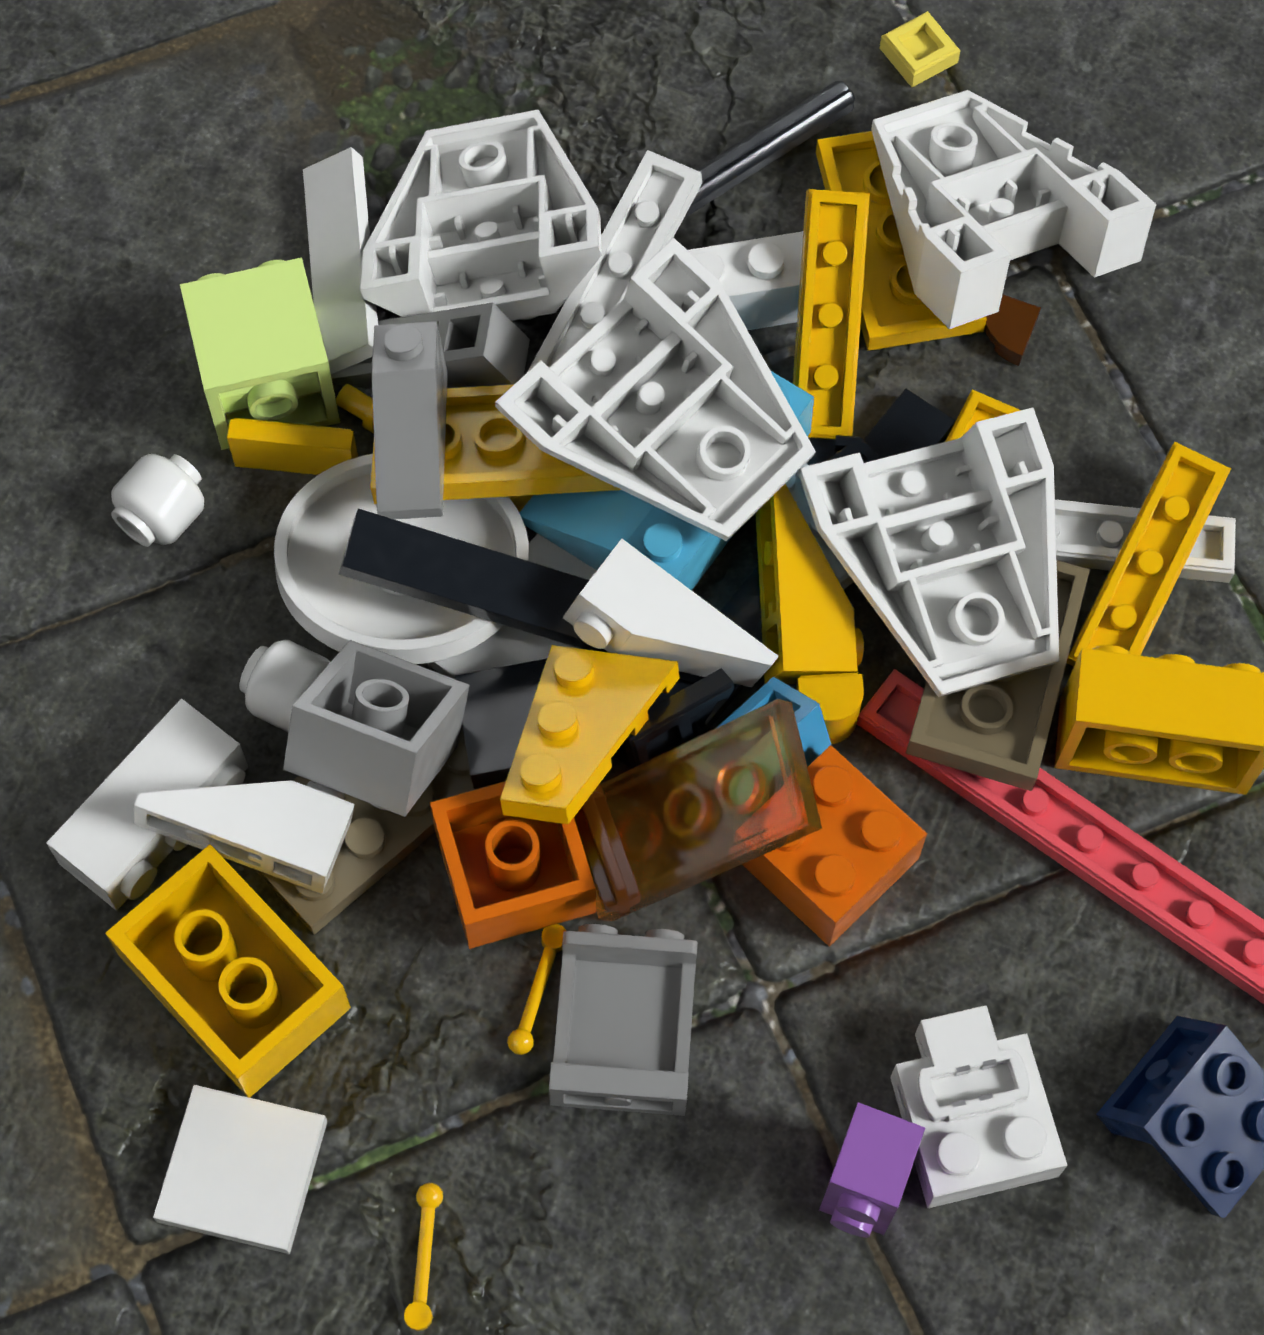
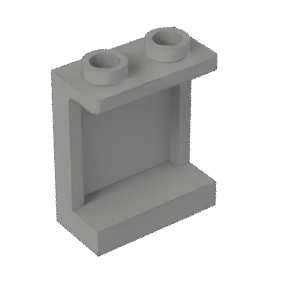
(624, 1021)

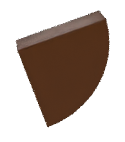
(1012, 328)

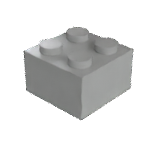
(375, 727)

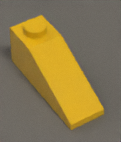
(801, 600)

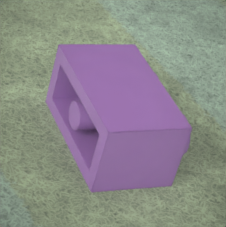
(871, 1171)

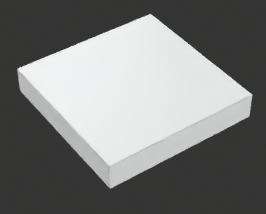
(241, 1169)

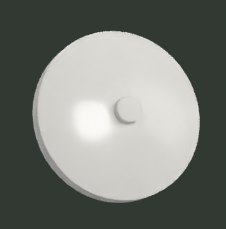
(342, 609)

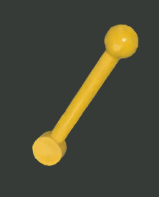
(521, 1040)
(418, 1314)

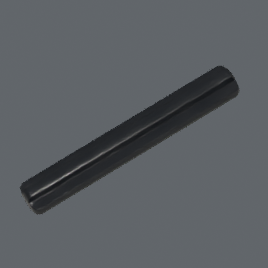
(772, 142)

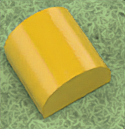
(839, 700)

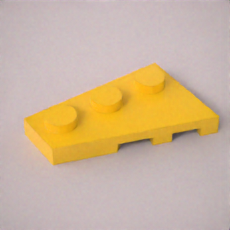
(576, 725)

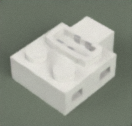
(979, 1110)

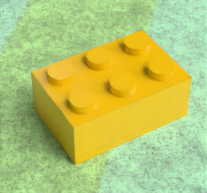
(1162, 720)
(229, 970)

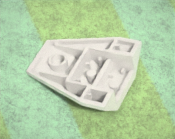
(484, 220)
(668, 401)
(952, 548)

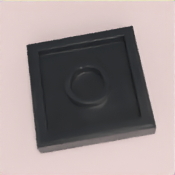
(496, 717)

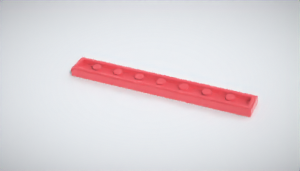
(1094, 849)

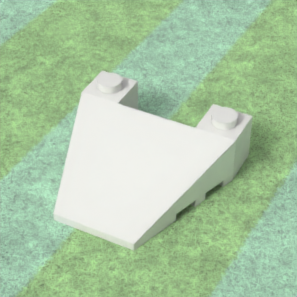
(985, 192)

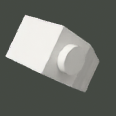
(648, 613)
(265, 826)

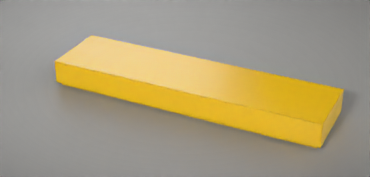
(831, 306)
(1153, 553)

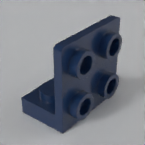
(1200, 1109)

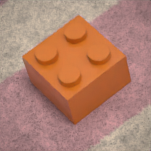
(851, 860)
(509, 869)

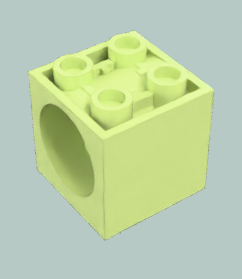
(260, 347)

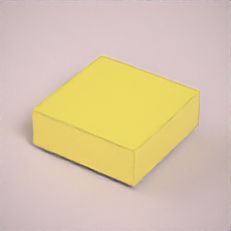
(919, 49)

